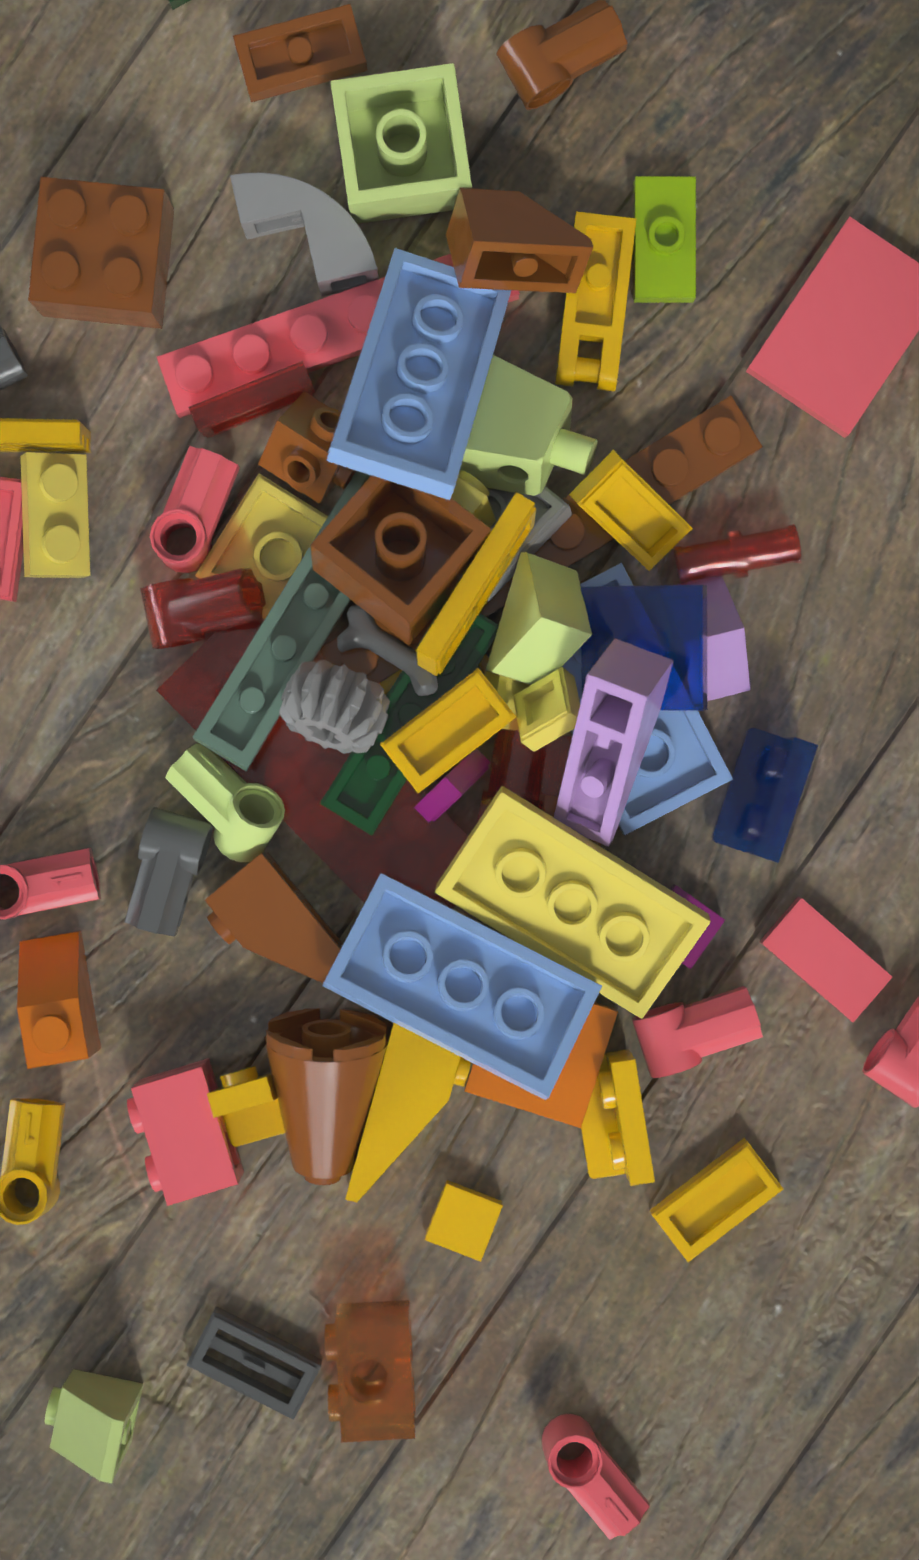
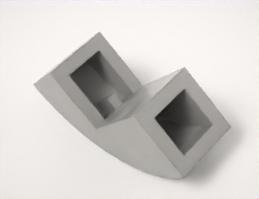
(281, 203)

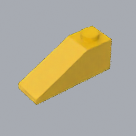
(408, 1094)

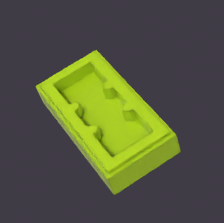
(664, 239)

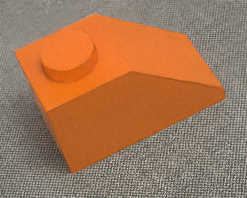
(55, 1001)

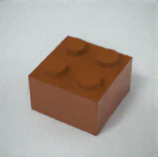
(101, 252)
(398, 553)

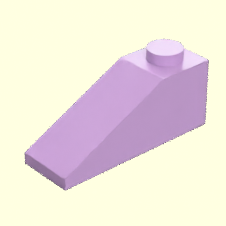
(611, 738)

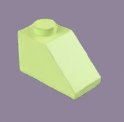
(94, 1421)

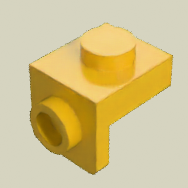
(247, 1106)

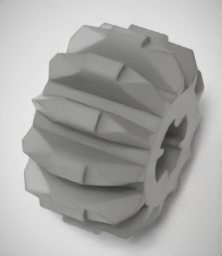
(334, 706)

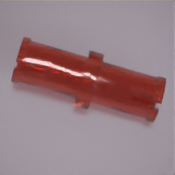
(738, 554)

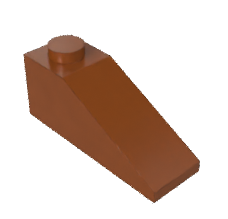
(273, 919)

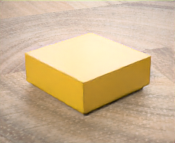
(463, 1220)

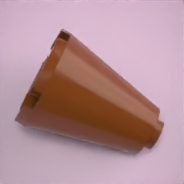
(324, 1086)

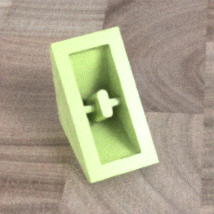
(540, 621)

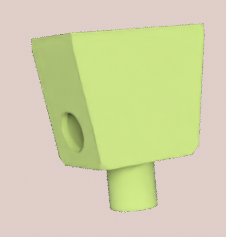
(523, 432)

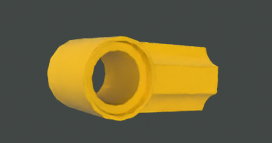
(32, 1154)

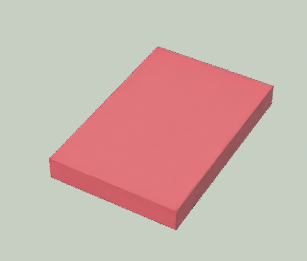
(843, 329)

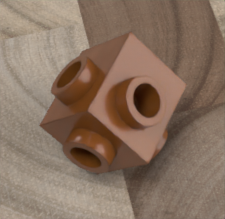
(301, 447)

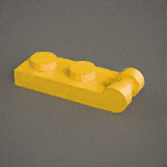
(599, 304)

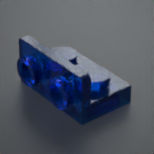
(763, 793)

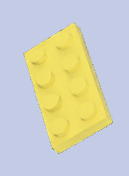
(572, 901)

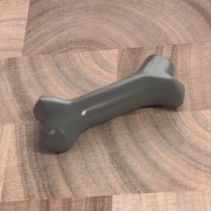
(366, 634)

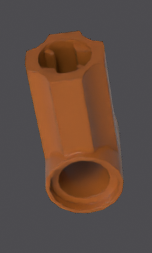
(548, 59)

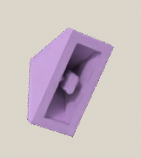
(725, 642)

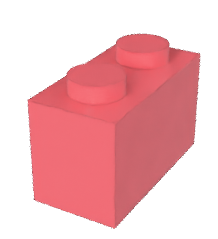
(186, 1143)

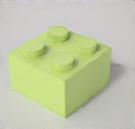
(401, 142)

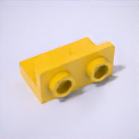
(615, 1123)

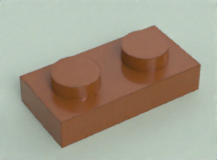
(300, 53)

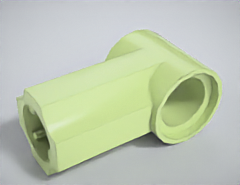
(240, 811)

